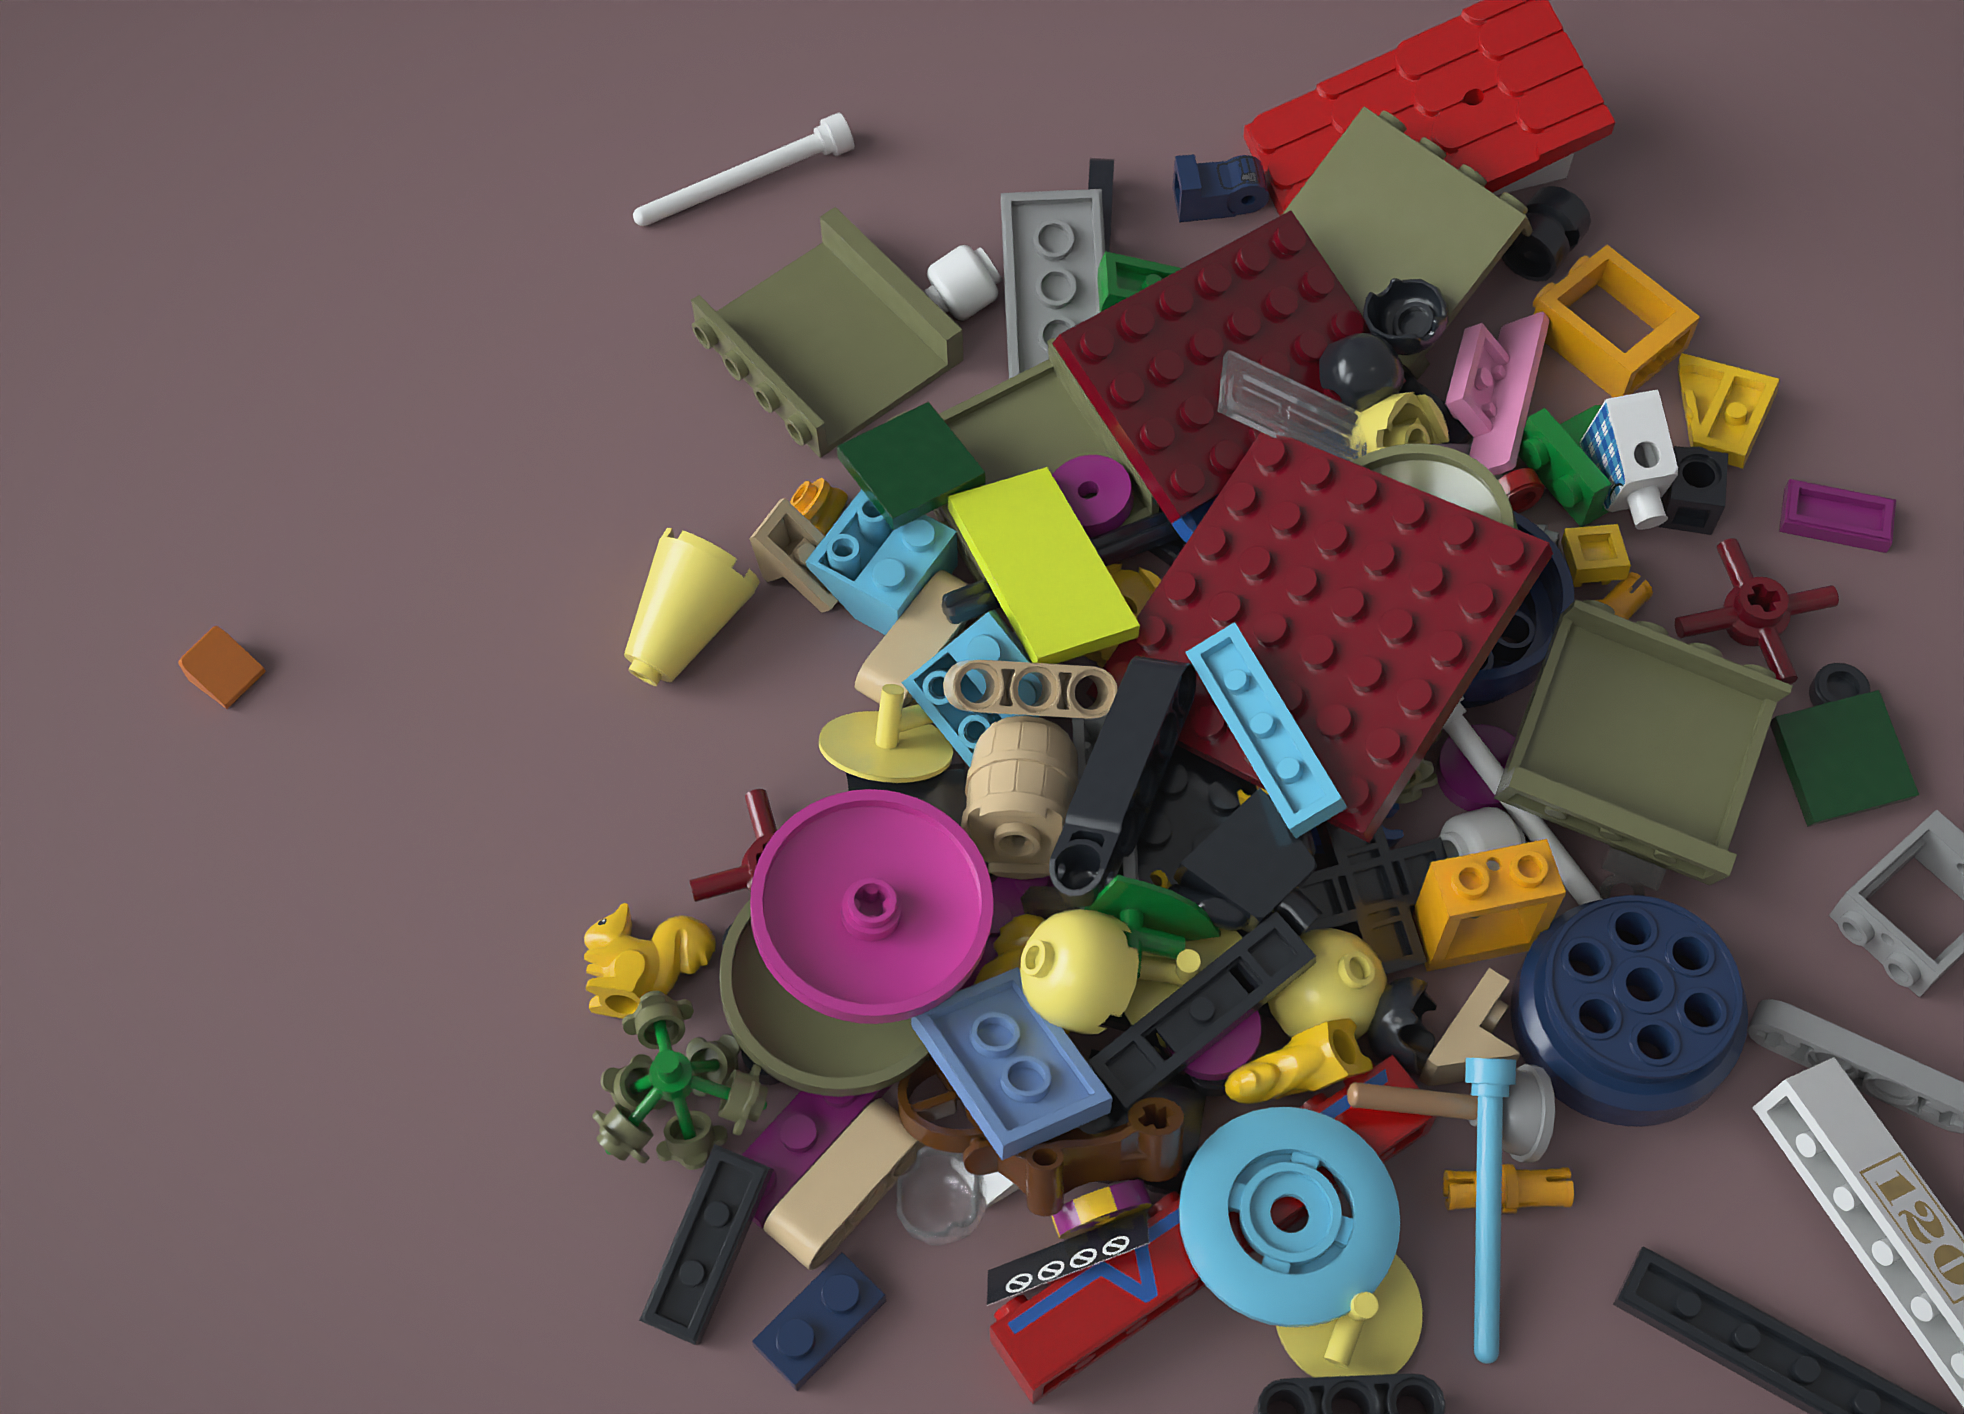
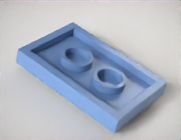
(1011, 1065)

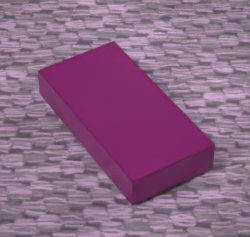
(1838, 515)

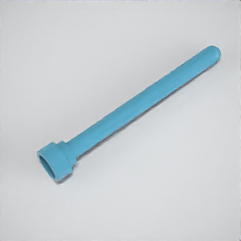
(1490, 1083)

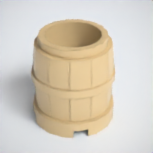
(1020, 794)

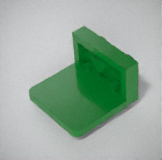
(1562, 464)

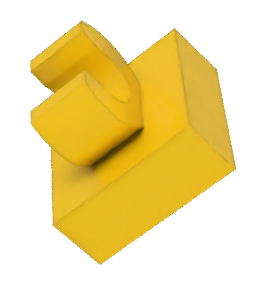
(1595, 554)

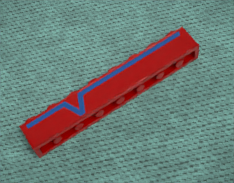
(1109, 1302)

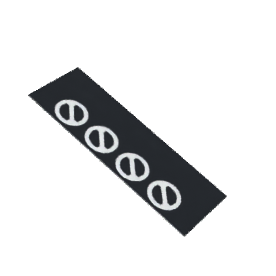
(1067, 1257)

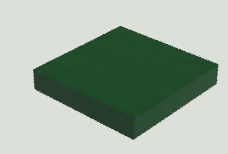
(910, 465)
(1843, 758)

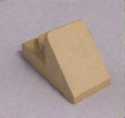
(782, 548)
(1471, 1034)

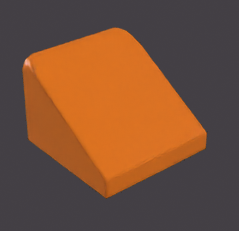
(220, 667)

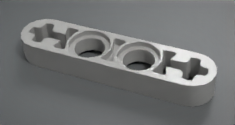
(1869, 1065)

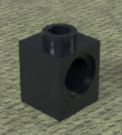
(1701, 506)

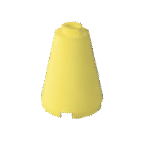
(684, 605)

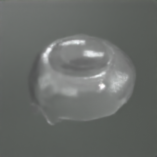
(940, 1198)

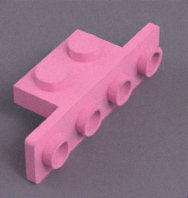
(1495, 387)

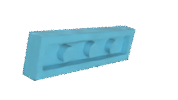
(1266, 730)

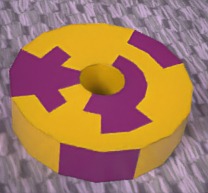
(1101, 1208)

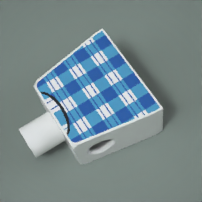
(1635, 454)

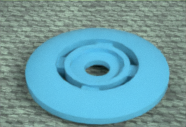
(1303, 1274)

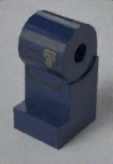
(1218, 188)

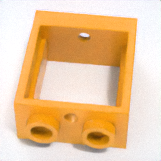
(1590, 351)
(1509, 904)

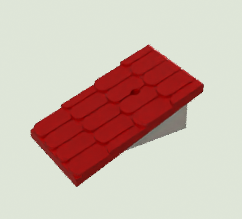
(1485, 87)

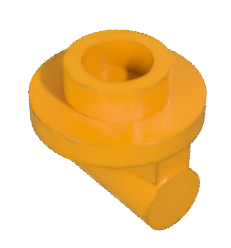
(820, 503)

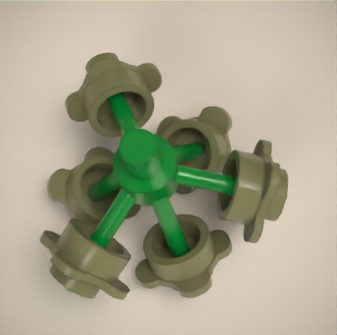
(671, 1077)

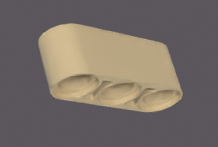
(912, 640)
(1057, 688)
(843, 1185)

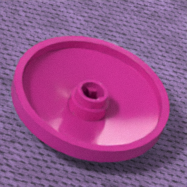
(871, 906)

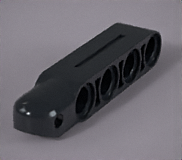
(1121, 777)

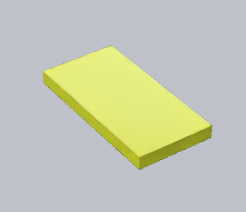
(1043, 567)

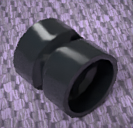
(1557, 224)

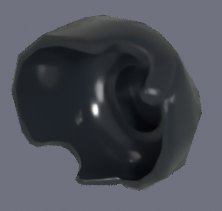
(1407, 315)
(1361, 370)
(1399, 1026)

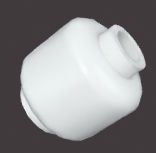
(963, 282)
(1479, 832)

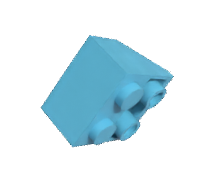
(879, 568)
(984, 640)

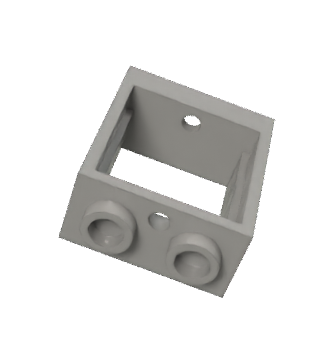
(1941, 850)

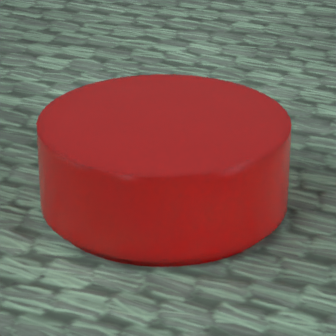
(1522, 488)

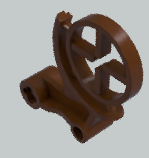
(1142, 1148)

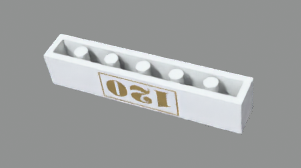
(1876, 1205)

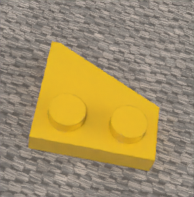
(1724, 405)

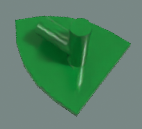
(1155, 915)

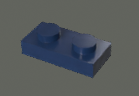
(819, 1321)

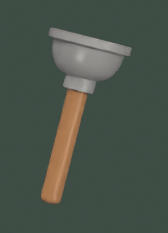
(1526, 1112)

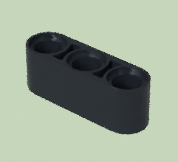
(1370, 1392)

